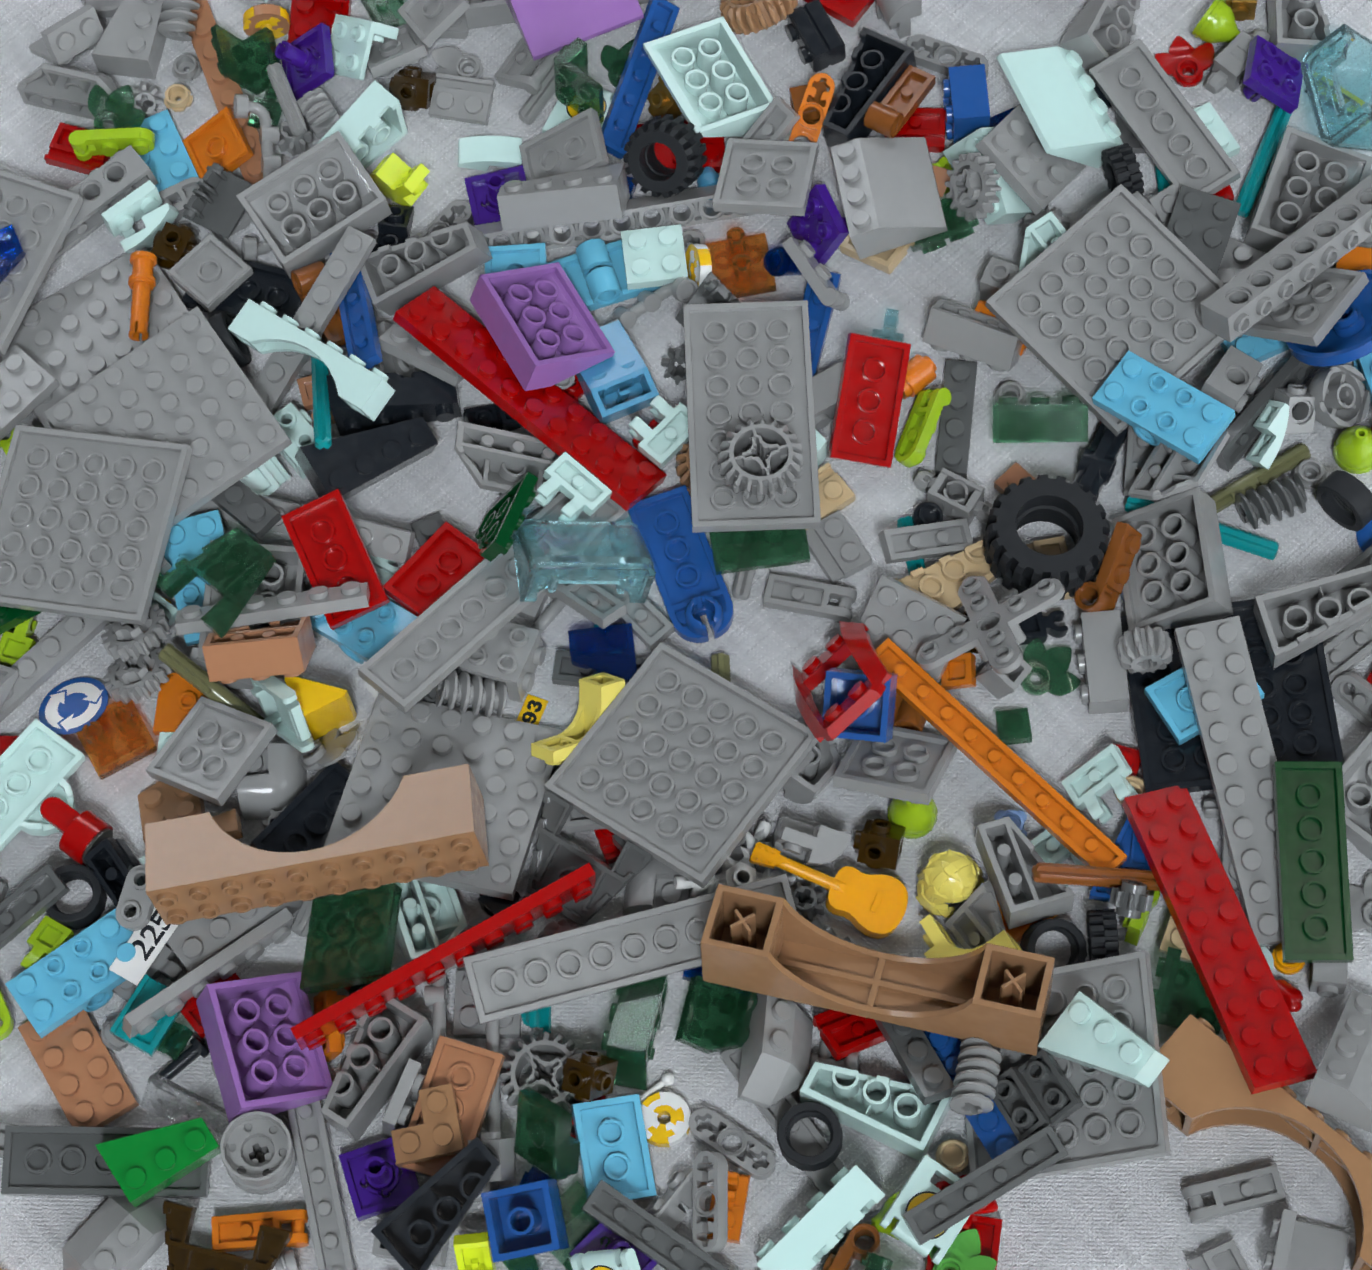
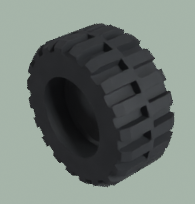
(1047, 502)

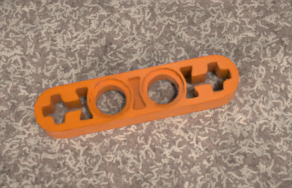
(806, 130)

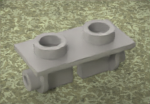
(681, 1191)

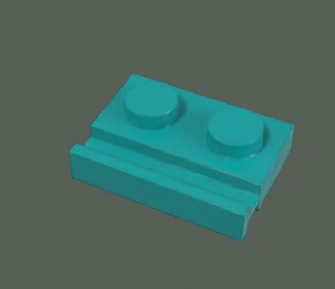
(149, 1042)

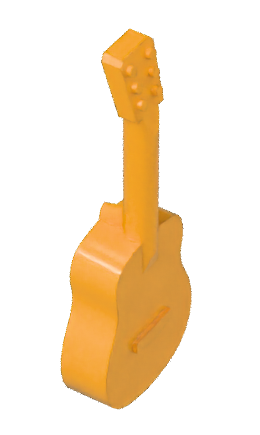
(868, 901)

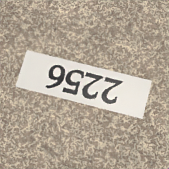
(148, 945)

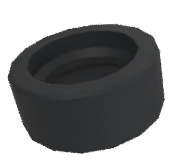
(236, 348)
(1345, 500)
(94, 908)
(1075, 937)
(814, 1110)

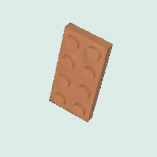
(81, 1072)
(474, 1078)

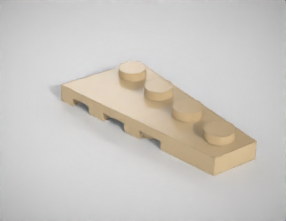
(945, 577)

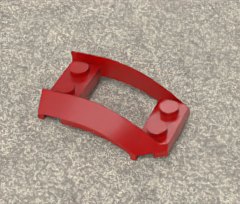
(853, 642)

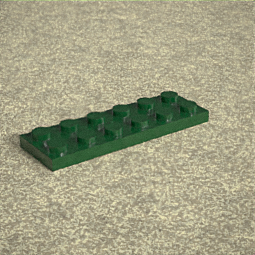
(1312, 862)

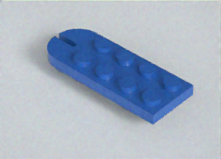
(683, 566)

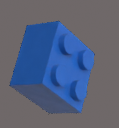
(965, 101)
(873, 724)
(525, 1220)

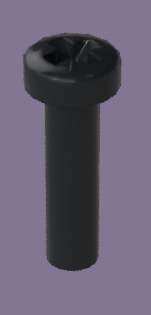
(188, 1056)

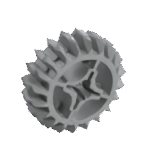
(773, 448)
(554, 1068)

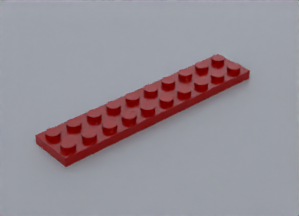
(544, 411)
(1219, 940)
(432, 965)

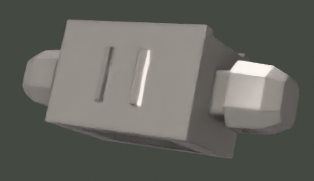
(1231, 63)
(949, 483)

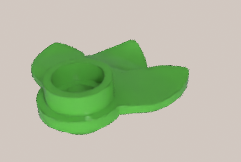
(964, 1254)

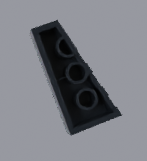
(870, 76)
(413, 398)
(365, 456)
(433, 1212)

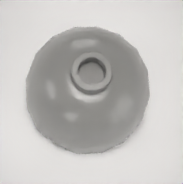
(1339, 396)

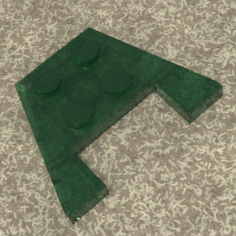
(230, 566)

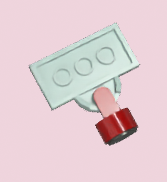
(40, 799)

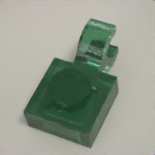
(270, 104)

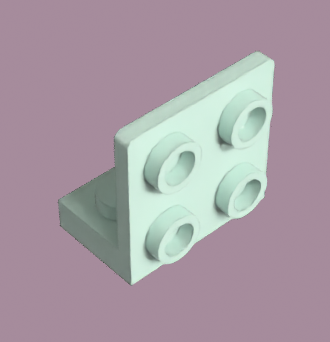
(352, 43)

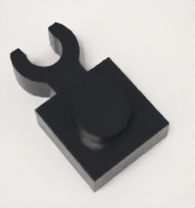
(1039, 626)

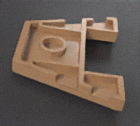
(167, 802)

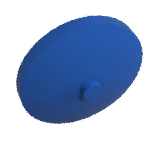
(1347, 339)

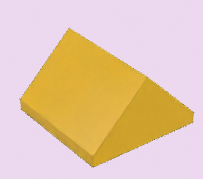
(322, 705)

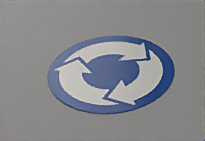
(73, 705)

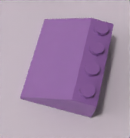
(557, 23)
(539, 324)
(255, 1049)

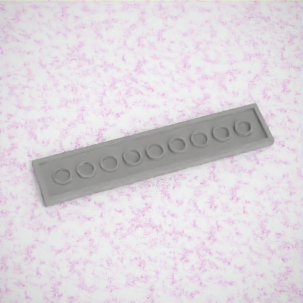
(458, 622)
(1238, 761)
(596, 956)

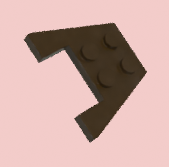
(187, 1256)

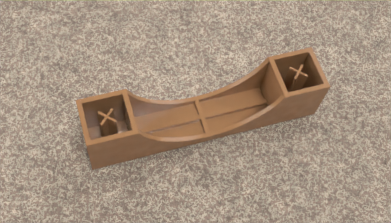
(423, 831)
(773, 951)
(1209, 1091)

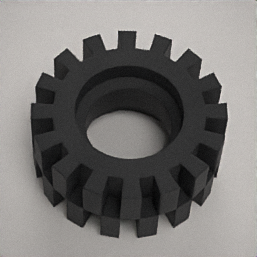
(1122, 168)
(1102, 934)

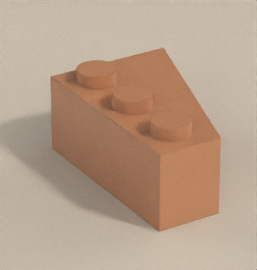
(260, 652)

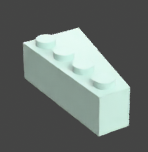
(371, 124)
(877, 1107)
(824, 1224)

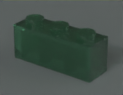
(1039, 420)

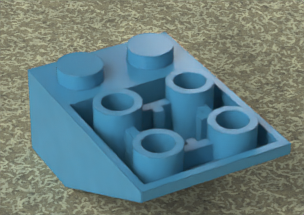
(620, 382)

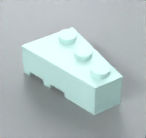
(1011, 206)
(1102, 1042)

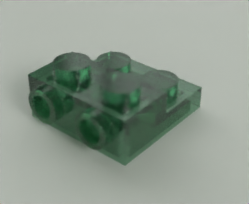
(544, 1135)

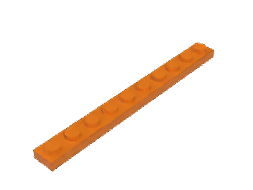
(999, 761)

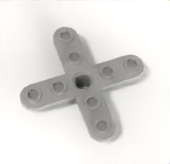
(992, 627)

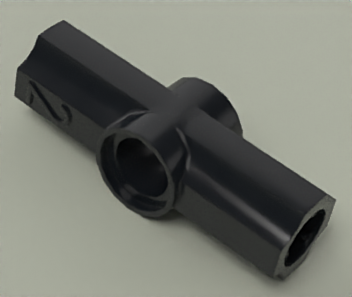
(1100, 460)

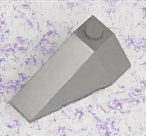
(1101, 30)

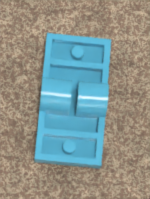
(599, 273)
(1163, 408)
(187, 542)
(366, 634)
(73, 975)

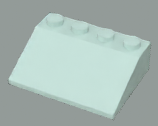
(710, 78)
(1061, 103)

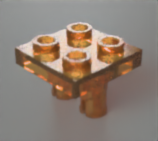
(740, 263)
(116, 739)

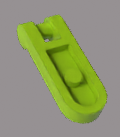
(110, 141)
(921, 426)

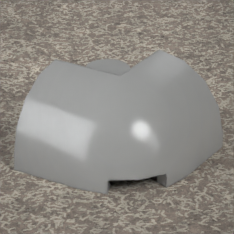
(899, 14)
(813, 772)
(271, 781)
(809, 843)
(652, 889)

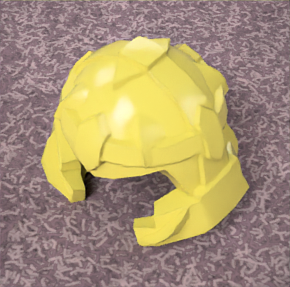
(947, 879)

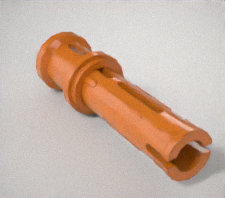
(142, 284)

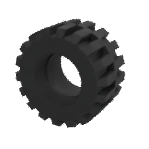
(645, 165)

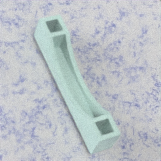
(268, 333)

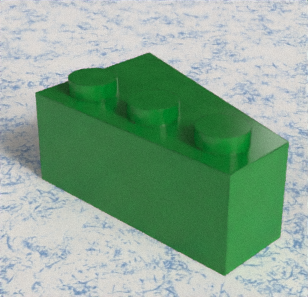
(158, 1157)

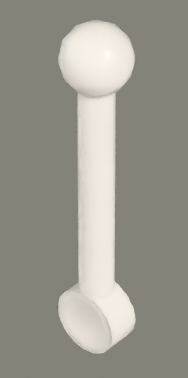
(666, 1080)

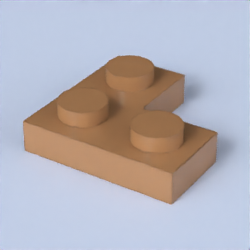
(438, 1135)

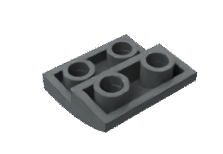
(1035, 1095)

